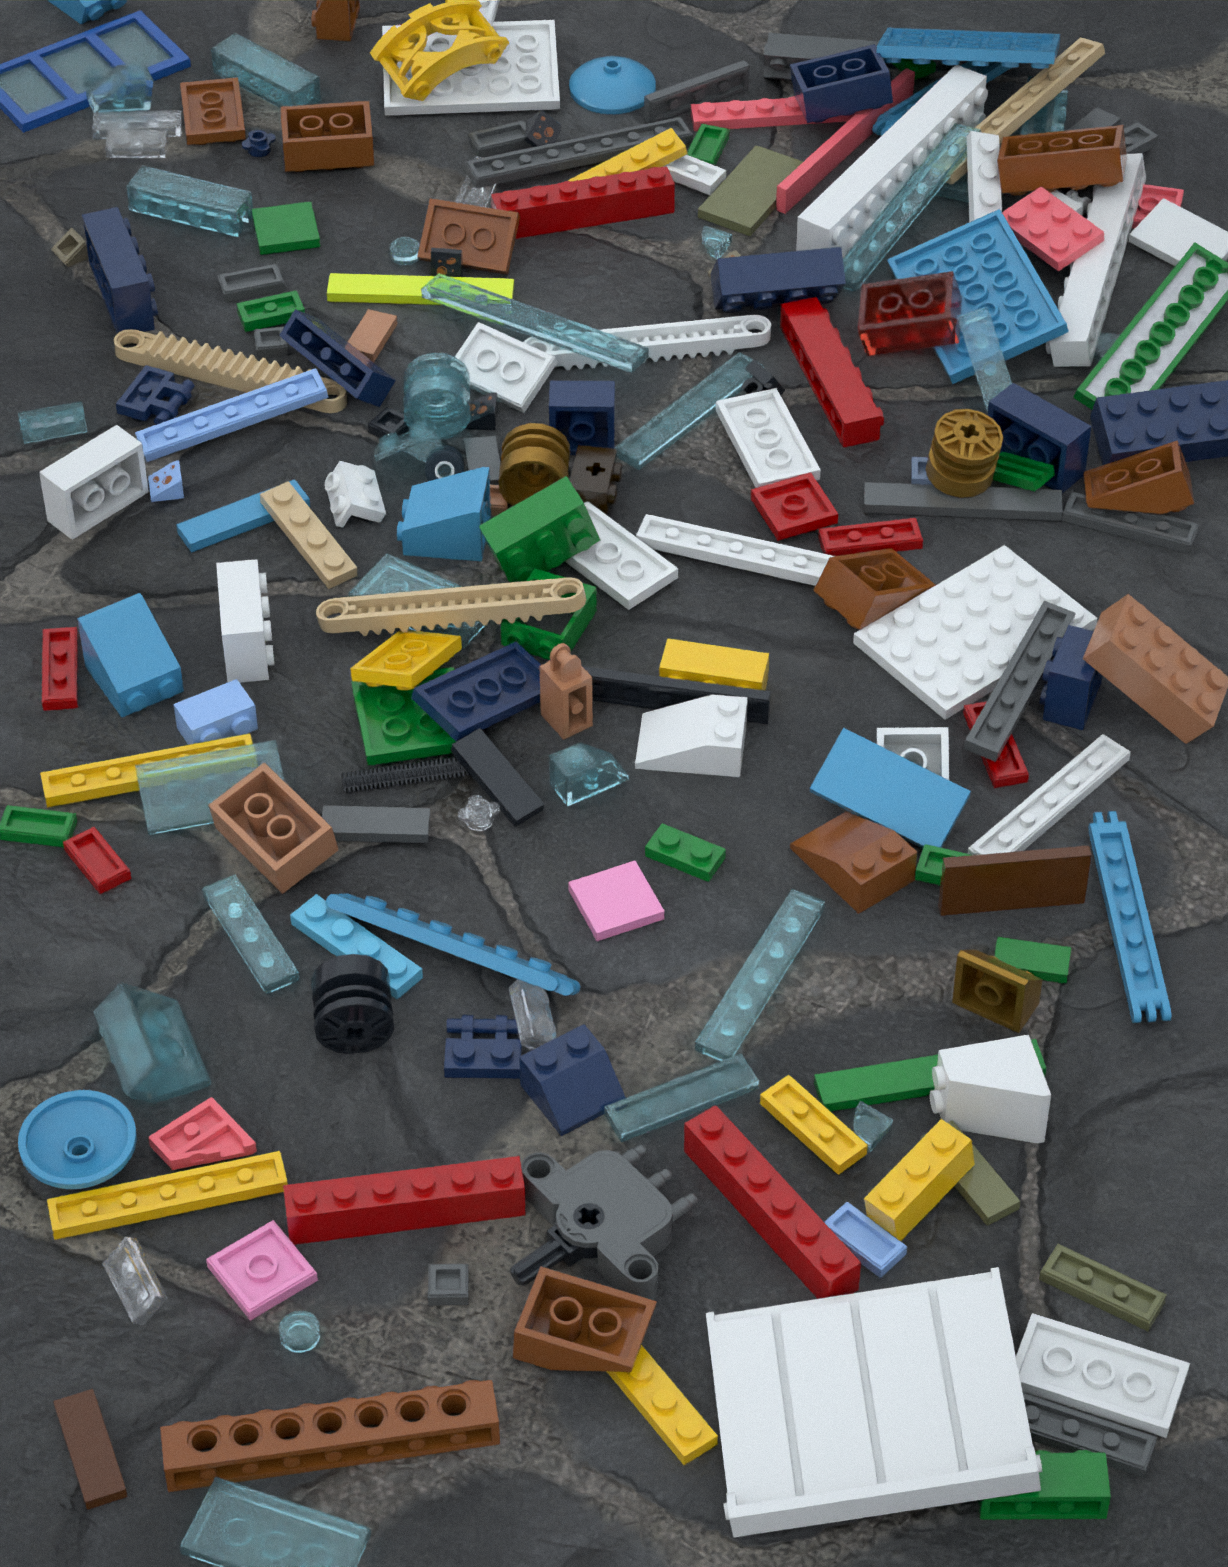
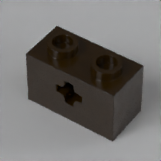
(595, 474)

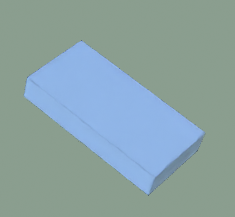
(866, 1239)

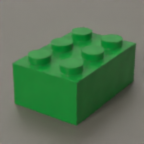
(540, 531)

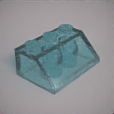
(150, 1044)

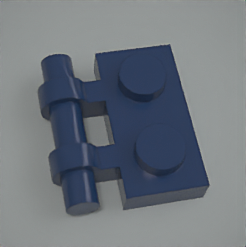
(146, 395)
(482, 1057)

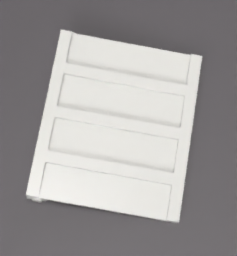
(870, 1404)

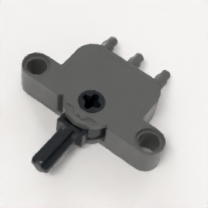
(601, 1218)

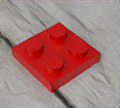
(794, 506)

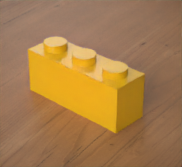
(714, 664)
(920, 1180)

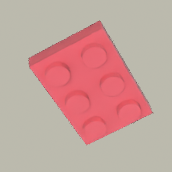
(1052, 228)

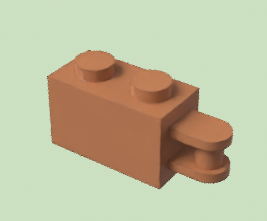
(566, 693)

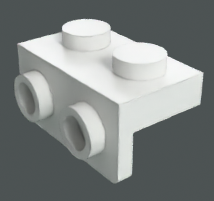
(354, 492)

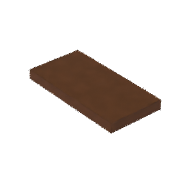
(1014, 880)

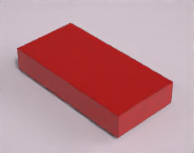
(97, 860)

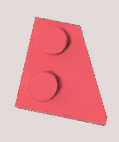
(201, 1137)

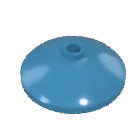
(611, 85)
(76, 1125)

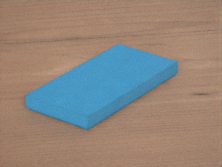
(889, 790)

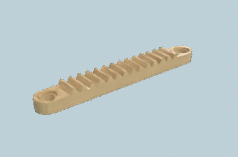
(215, 365)
(451, 606)

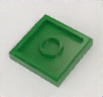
(285, 228)

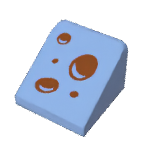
(166, 483)

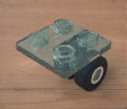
(425, 445)

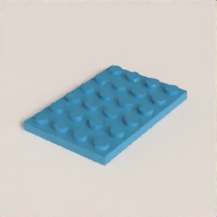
(973, 46)
(990, 274)

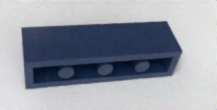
(337, 358)

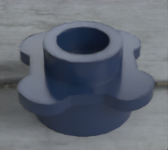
(258, 143)

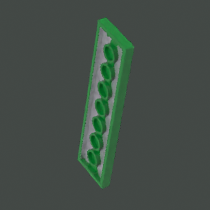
(1162, 329)

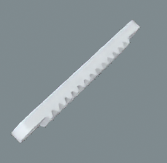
(676, 339)

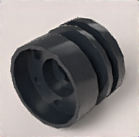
(352, 1004)

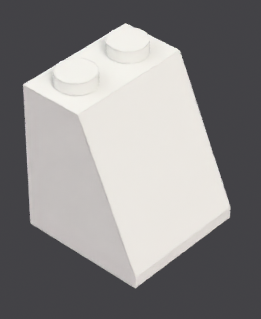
(993, 1089)

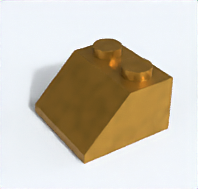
(995, 989)

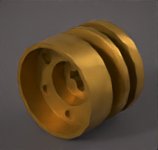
(964, 453)
(531, 461)

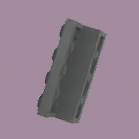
(790, 49)

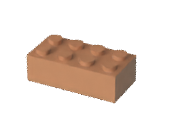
(1157, 669)

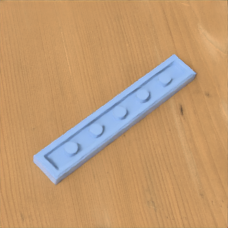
(232, 414)

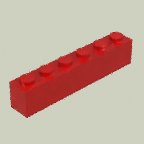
(589, 201)
(831, 372)
(404, 1200)
(771, 1205)

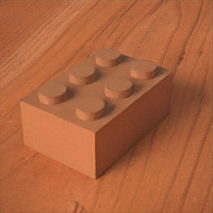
(273, 827)

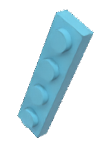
(345, 936)

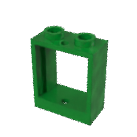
(541, 642)

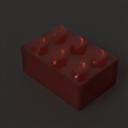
(909, 313)

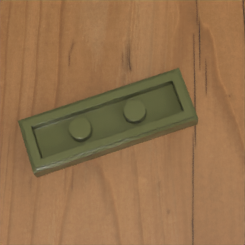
(986, 1189)
(1102, 1287)

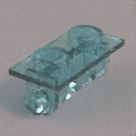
(52, 422)

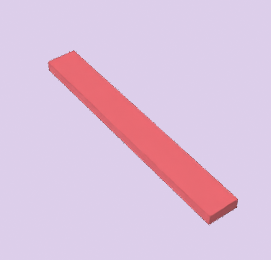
(838, 147)

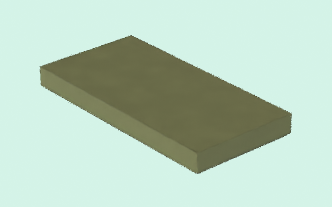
(748, 191)

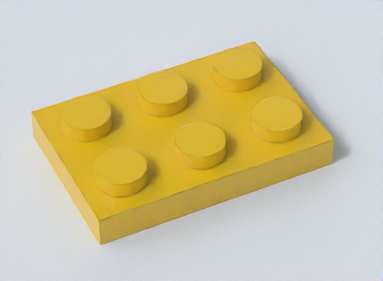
(406, 659)

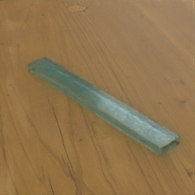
(905, 206)
(535, 323)

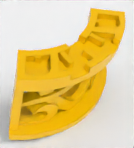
(474, 45)

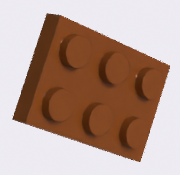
(212, 111)
(480, 232)

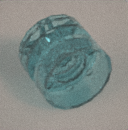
(437, 392)

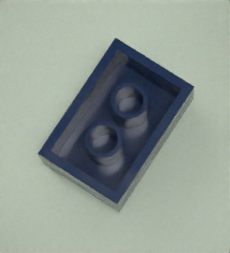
(841, 84)
(1042, 433)

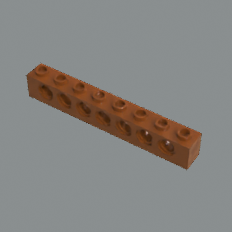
(315, 1450)

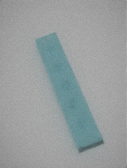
(684, 413)
(759, 976)

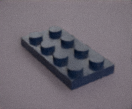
(482, 691)

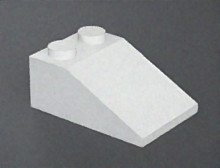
(695, 737)
(919, 745)

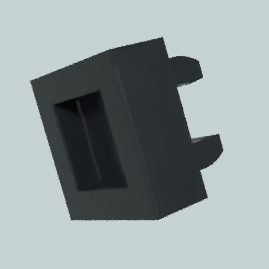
(760, 379)

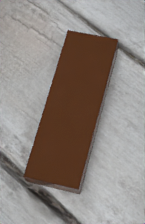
(90, 1449)

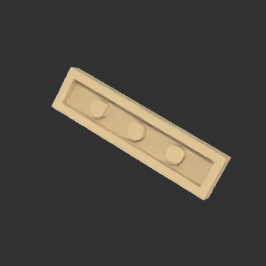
(308, 535)

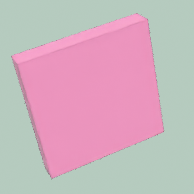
(616, 900)
(261, 1270)

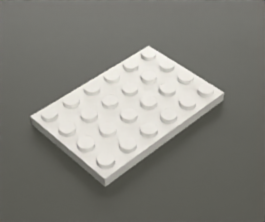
(518, 81)
(964, 631)

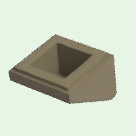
(71, 248)

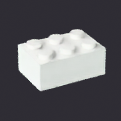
(94, 482)
(243, 621)

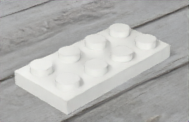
(766, 437)
(622, 563)
(1100, 1375)

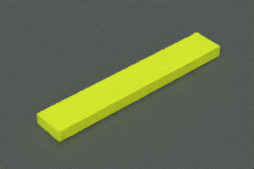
(399, 288)

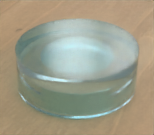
(404, 250)
(299, 1331)

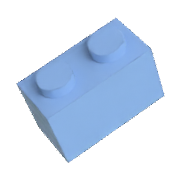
(216, 714)

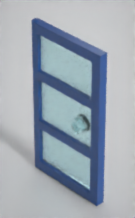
(56, 77)

